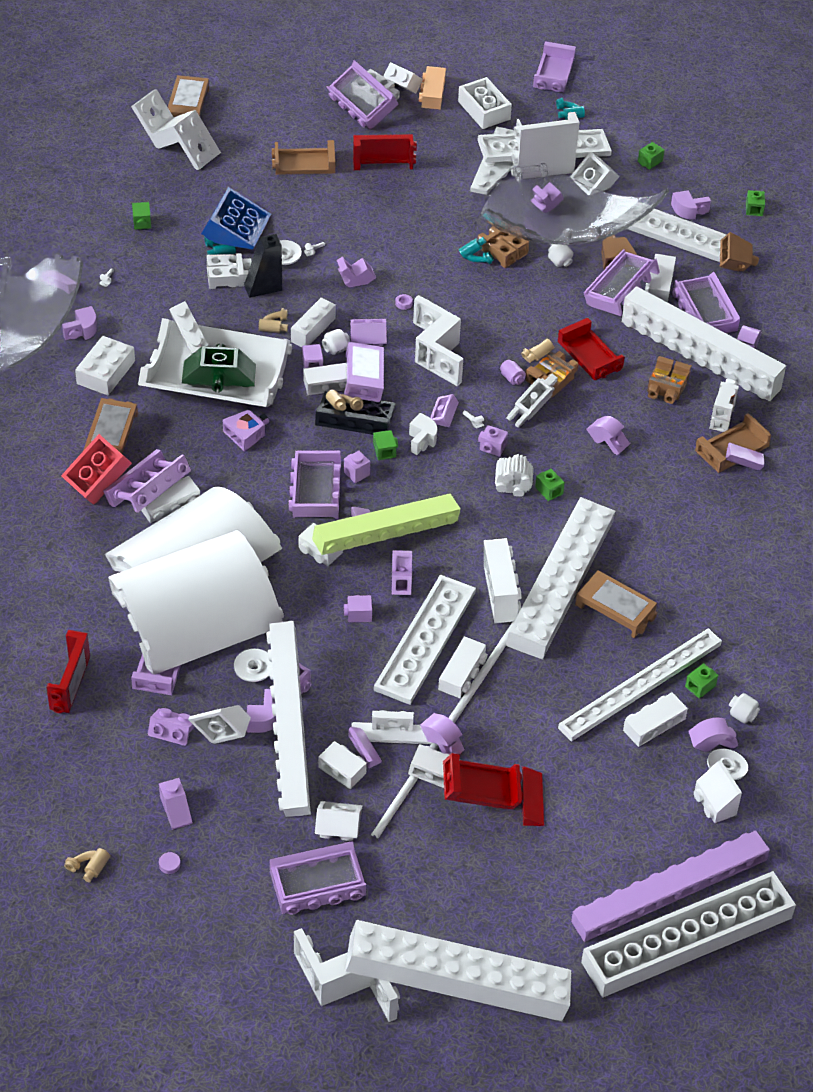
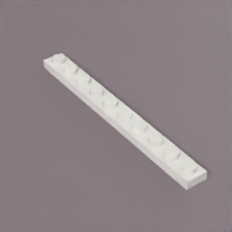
(639, 685)

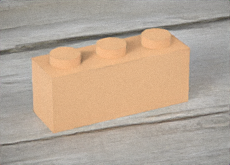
(432, 87)

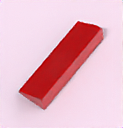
(532, 797)

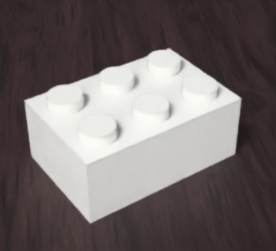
(484, 103)
(105, 365)

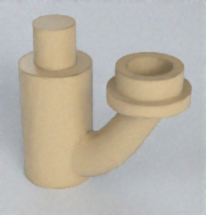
(269, 324)
(538, 351)
(339, 401)
(97, 862)

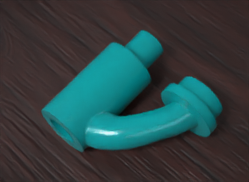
(571, 107)
(472, 247)
(220, 249)

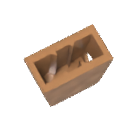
(612, 247)
(736, 253)

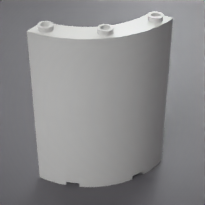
(266, 352)
(196, 522)
(197, 601)

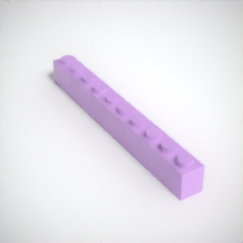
(669, 885)

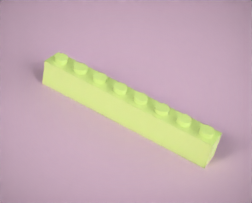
(385, 524)

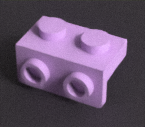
(170, 726)

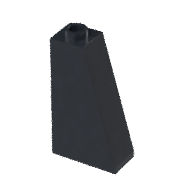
(266, 268)

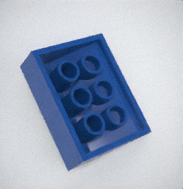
(236, 221)

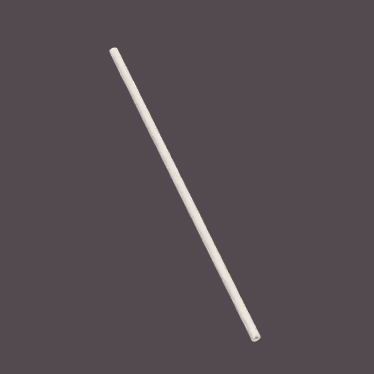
(454, 716)

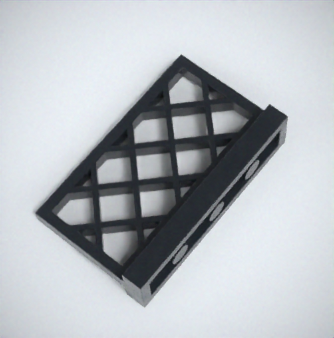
(356, 420)

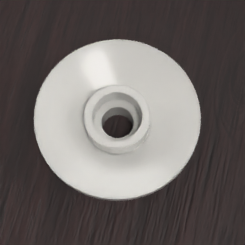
(290, 252)
(250, 659)
(732, 761)

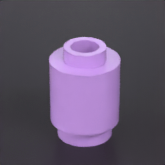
(512, 372)

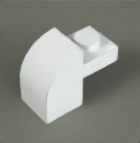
(424, 433)

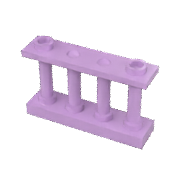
(147, 480)

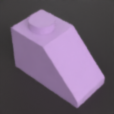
(175, 803)

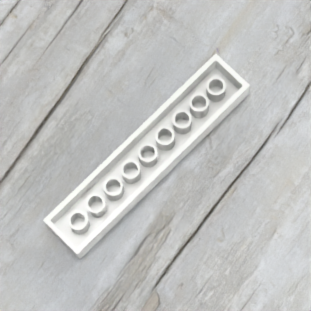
(703, 343)
(560, 578)
(687, 934)
(459, 970)

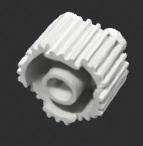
(514, 475)

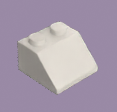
(595, 173)
(222, 724)
(718, 793)
(338, 820)

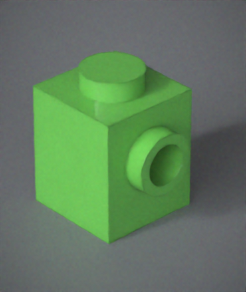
(650, 155)
(755, 203)
(141, 215)
(385, 444)
(549, 484)
(701, 680)

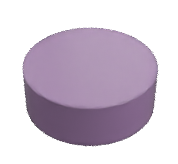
(404, 301)
(169, 863)

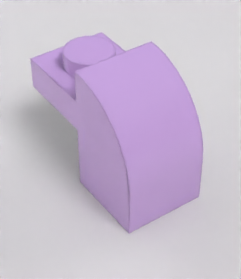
(546, 198)
(688, 207)
(356, 274)
(83, 326)
(749, 336)
(609, 430)
(401, 572)
(261, 715)
(443, 732)
(711, 733)

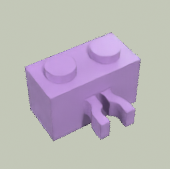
(369, 331)

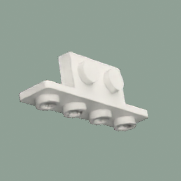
(393, 728)

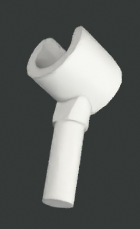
(310, 249)
(106, 278)
(475, 420)

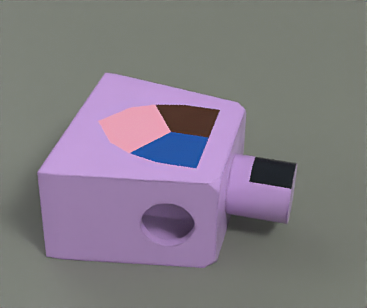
(245, 428)

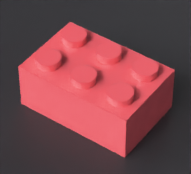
(96, 469)

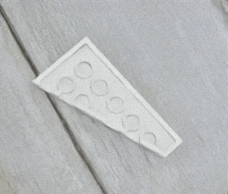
(491, 172)

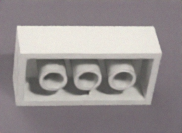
(501, 580)

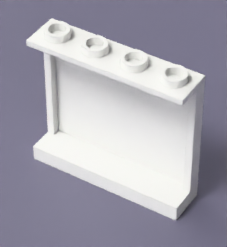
(546, 143)

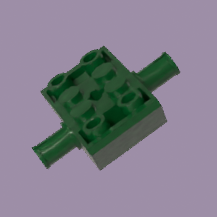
(219, 367)

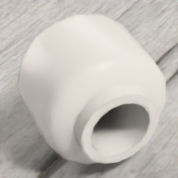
(560, 255)
(335, 341)
(744, 708)

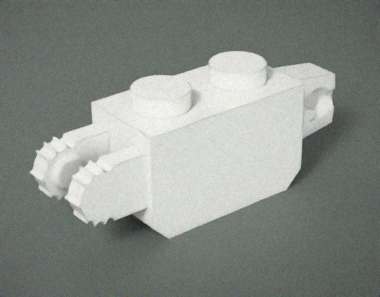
(533, 399)

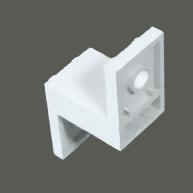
(166, 130)
(437, 340)
(332, 981)

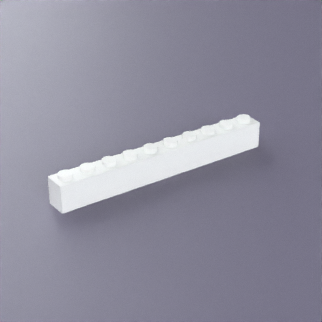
(289, 719)

